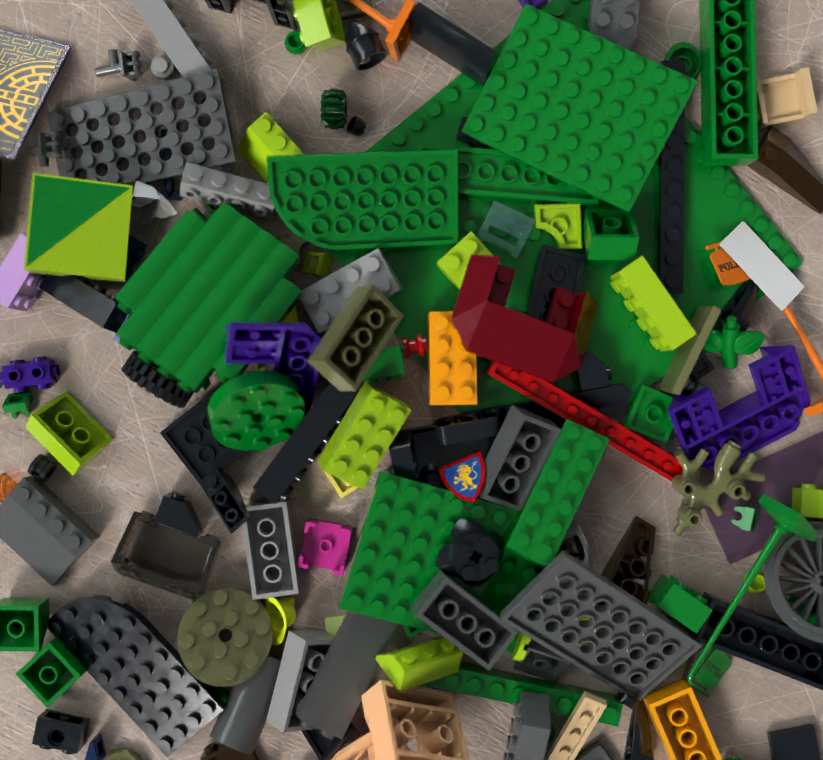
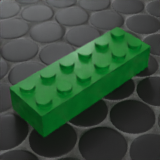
(557, 494)

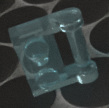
(509, 222)

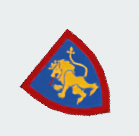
(465, 477)

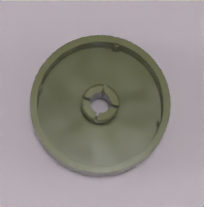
(231, 661)

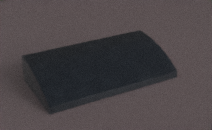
(452, 44)

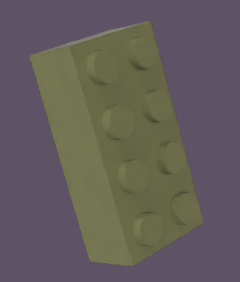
(356, 338)

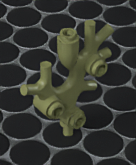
(708, 495)

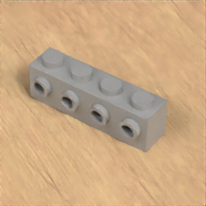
(218, 187)

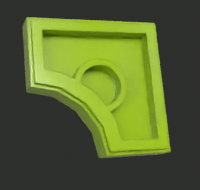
(562, 222)

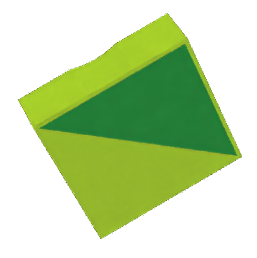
(78, 228)

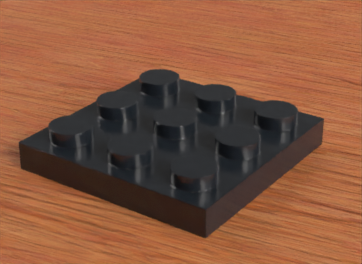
(195, 444)

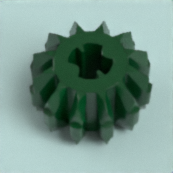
(333, 108)

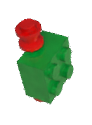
(390, 361)

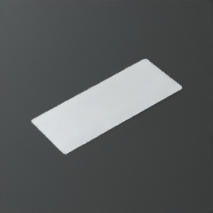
(762, 265)

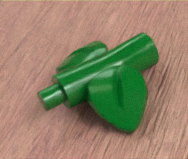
(733, 342)

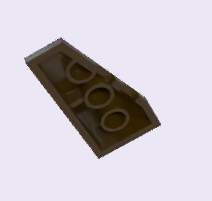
(788, 169)
(631, 560)

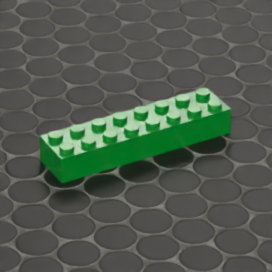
(728, 82)

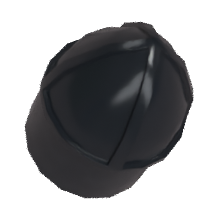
(362, 43)

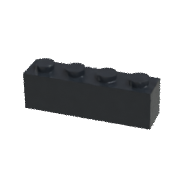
(86, 299)

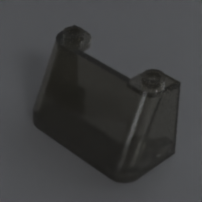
(165, 557)

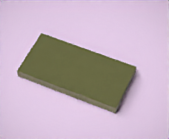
(689, 351)

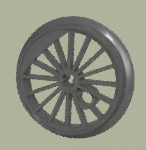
(812, 576)

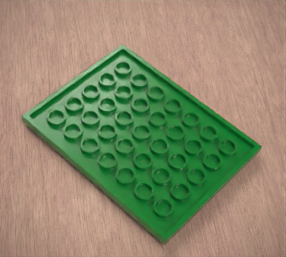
(578, 107)
(400, 548)

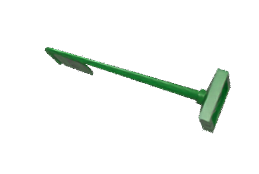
(718, 662)

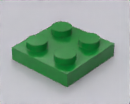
(649, 414)

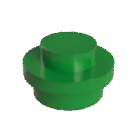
(294, 44)

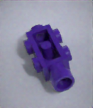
(28, 376)

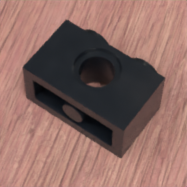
(72, 726)

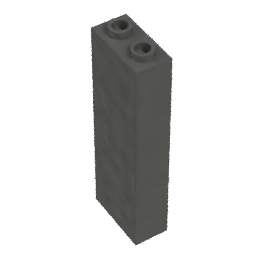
(345, 674)

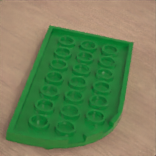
(368, 197)

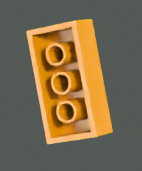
(450, 367)
(681, 723)

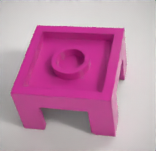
(325, 545)

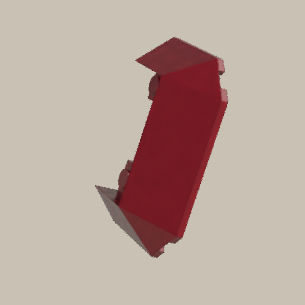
(514, 339)

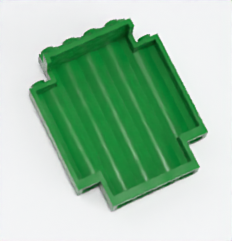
(199, 284)

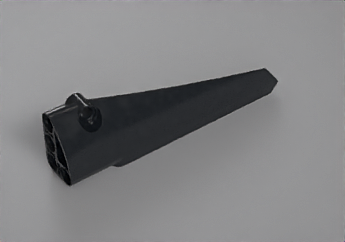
(423, 449)

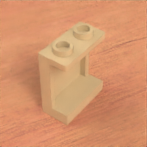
(785, 99)

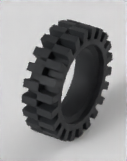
(150, 379)

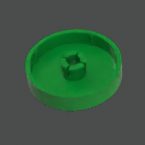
(237, 406)

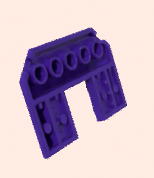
(280, 346)
(752, 420)

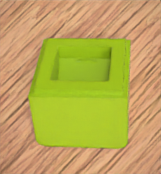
(317, 264)

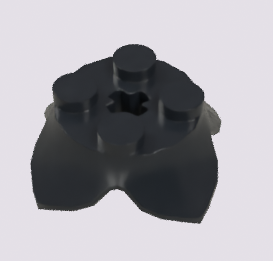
(465, 538)

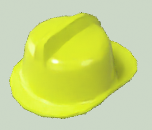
(282, 616)

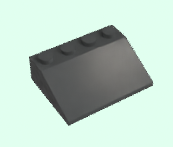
(43, 529)

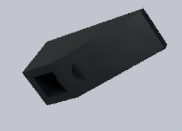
(225, 499)

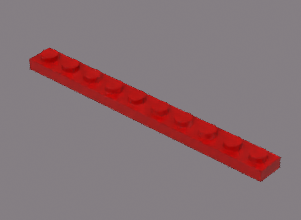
(576, 410)

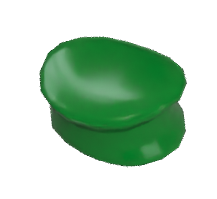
(686, 52)

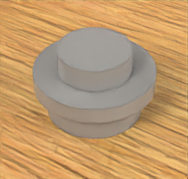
(162, 67)

